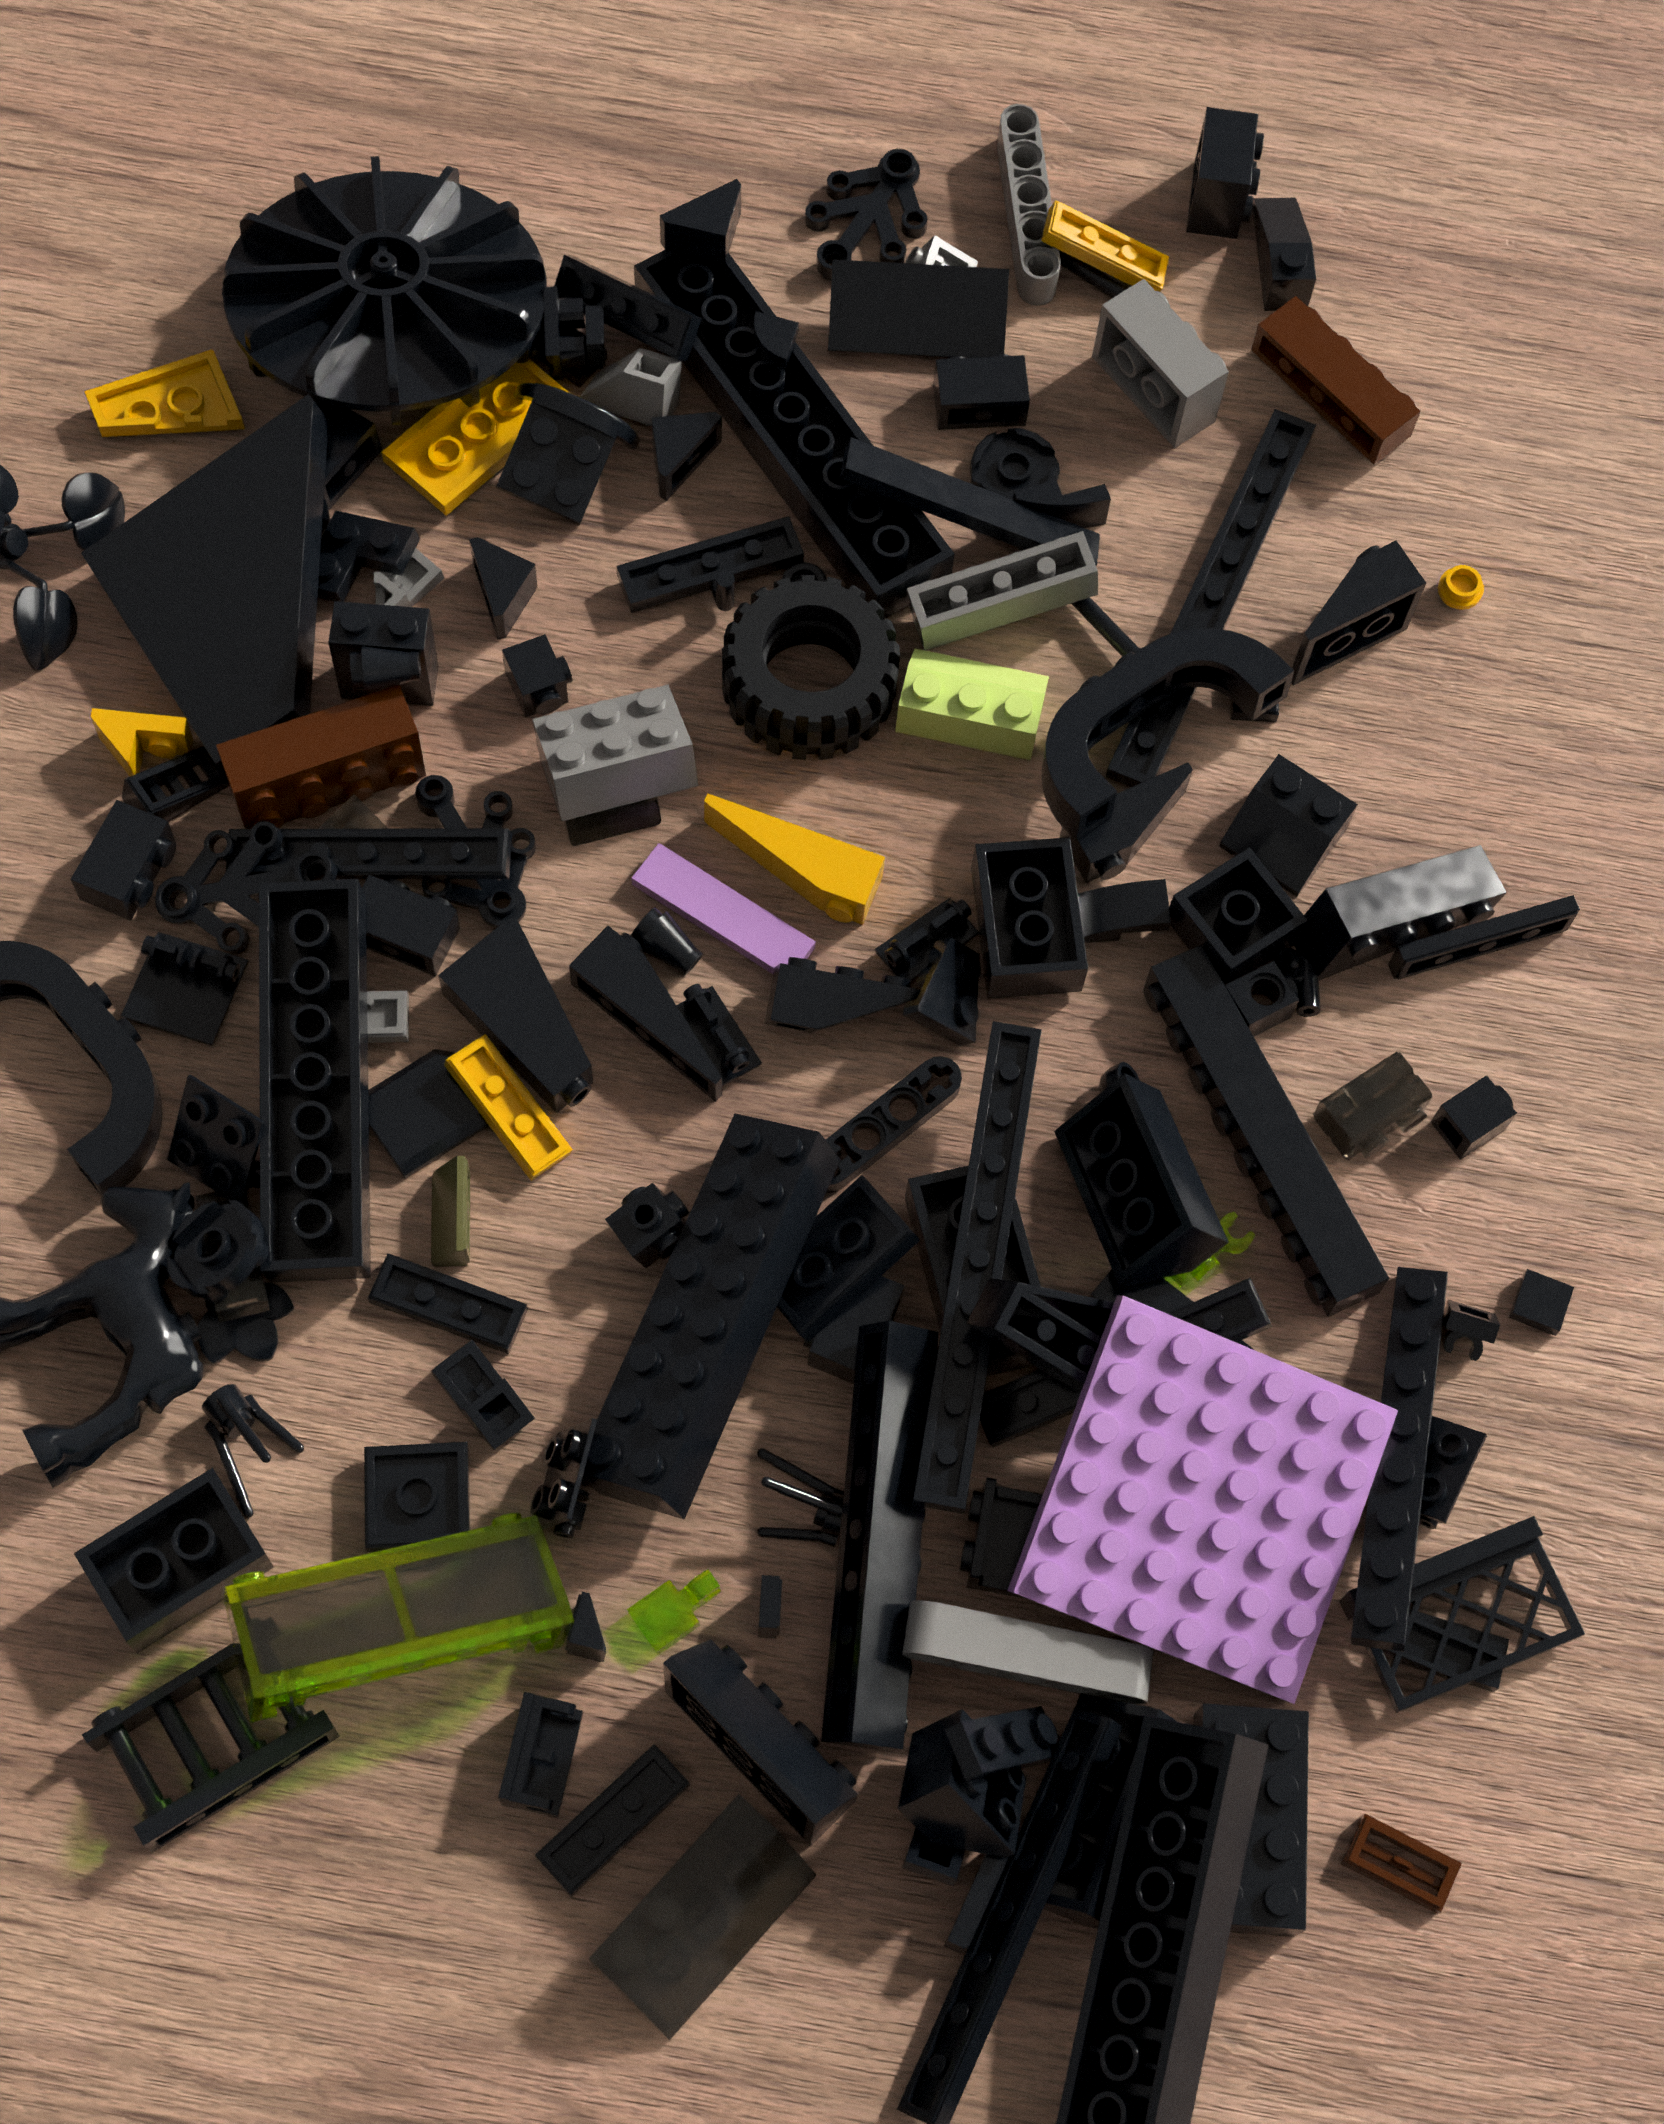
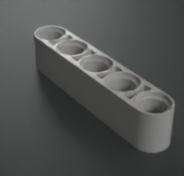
(1027, 203)
(1028, 1652)

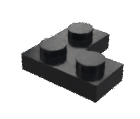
(357, 543)

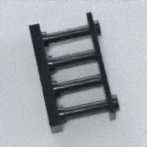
(210, 1788)

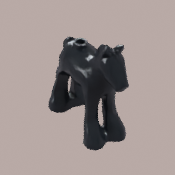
(136, 1317)

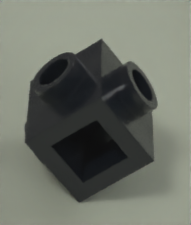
(649, 1223)

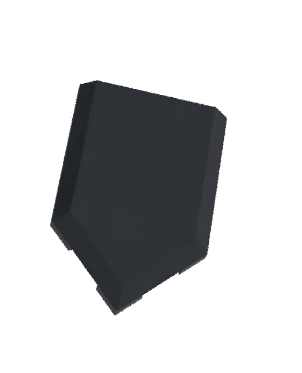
(422, 1113)

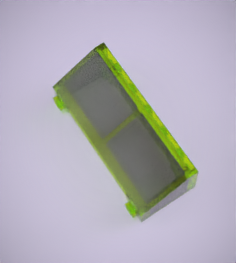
(395, 1612)

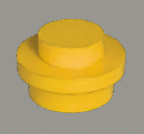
(1461, 587)

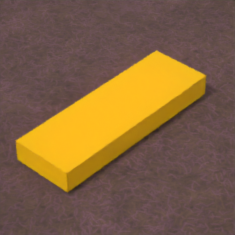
(1103, 247)
(508, 1107)

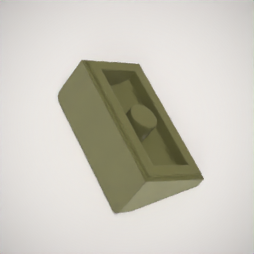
(451, 1214)

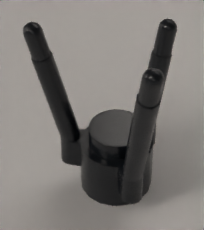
(232, 1415)
(828, 1505)

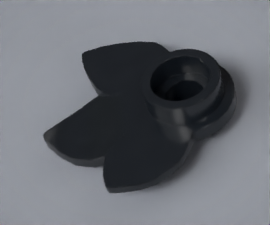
(250, 1335)

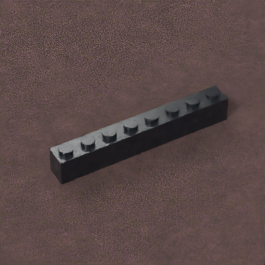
(1265, 1132)
(879, 1538)

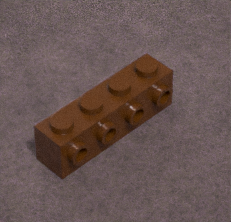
(1335, 380)

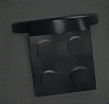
(561, 450)

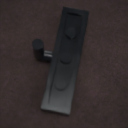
(710, 566)

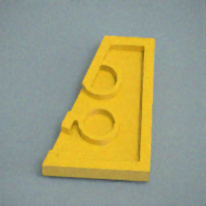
(167, 400)

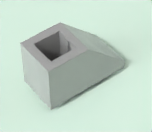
(638, 386)

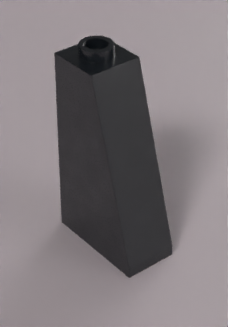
(512, 1002)

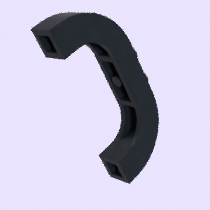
(1184, 659)
(130, 1130)

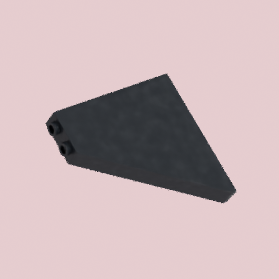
(228, 579)

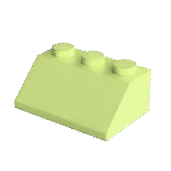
(971, 703)

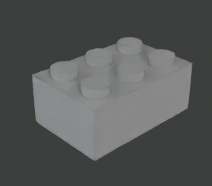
(1159, 362)
(615, 752)

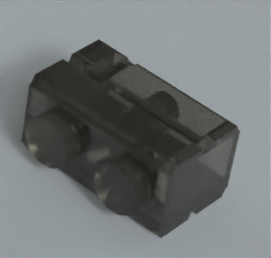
(1373, 1106)

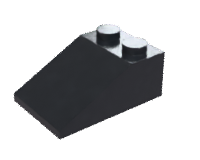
(1364, 610)

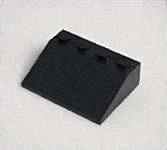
(759, 1739)

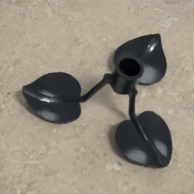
(45, 618)

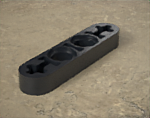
(887, 1127)

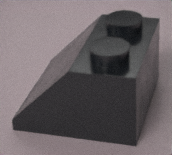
(1290, 823)

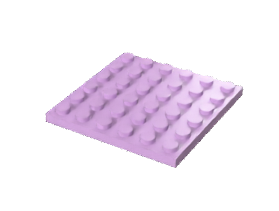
(1203, 1499)

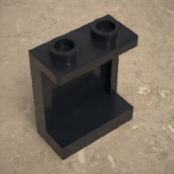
(1000, 1535)

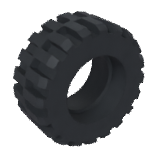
(817, 616)

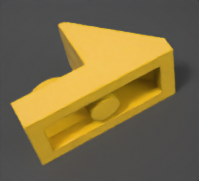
(133, 733)

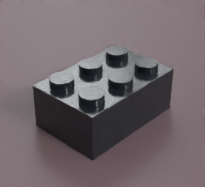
(1029, 918)
(172, 1560)

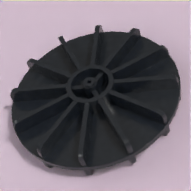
(384, 290)

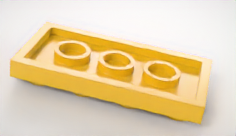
(464, 446)

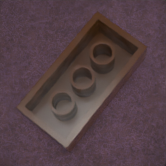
(323, 759)

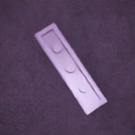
(720, 910)

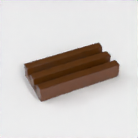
(1442, 1885)

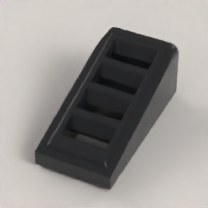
(181, 799)

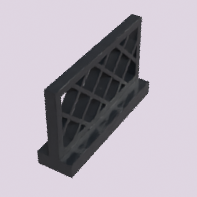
(1457, 1568)

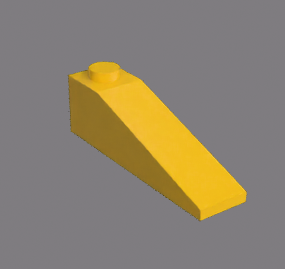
(817, 867)

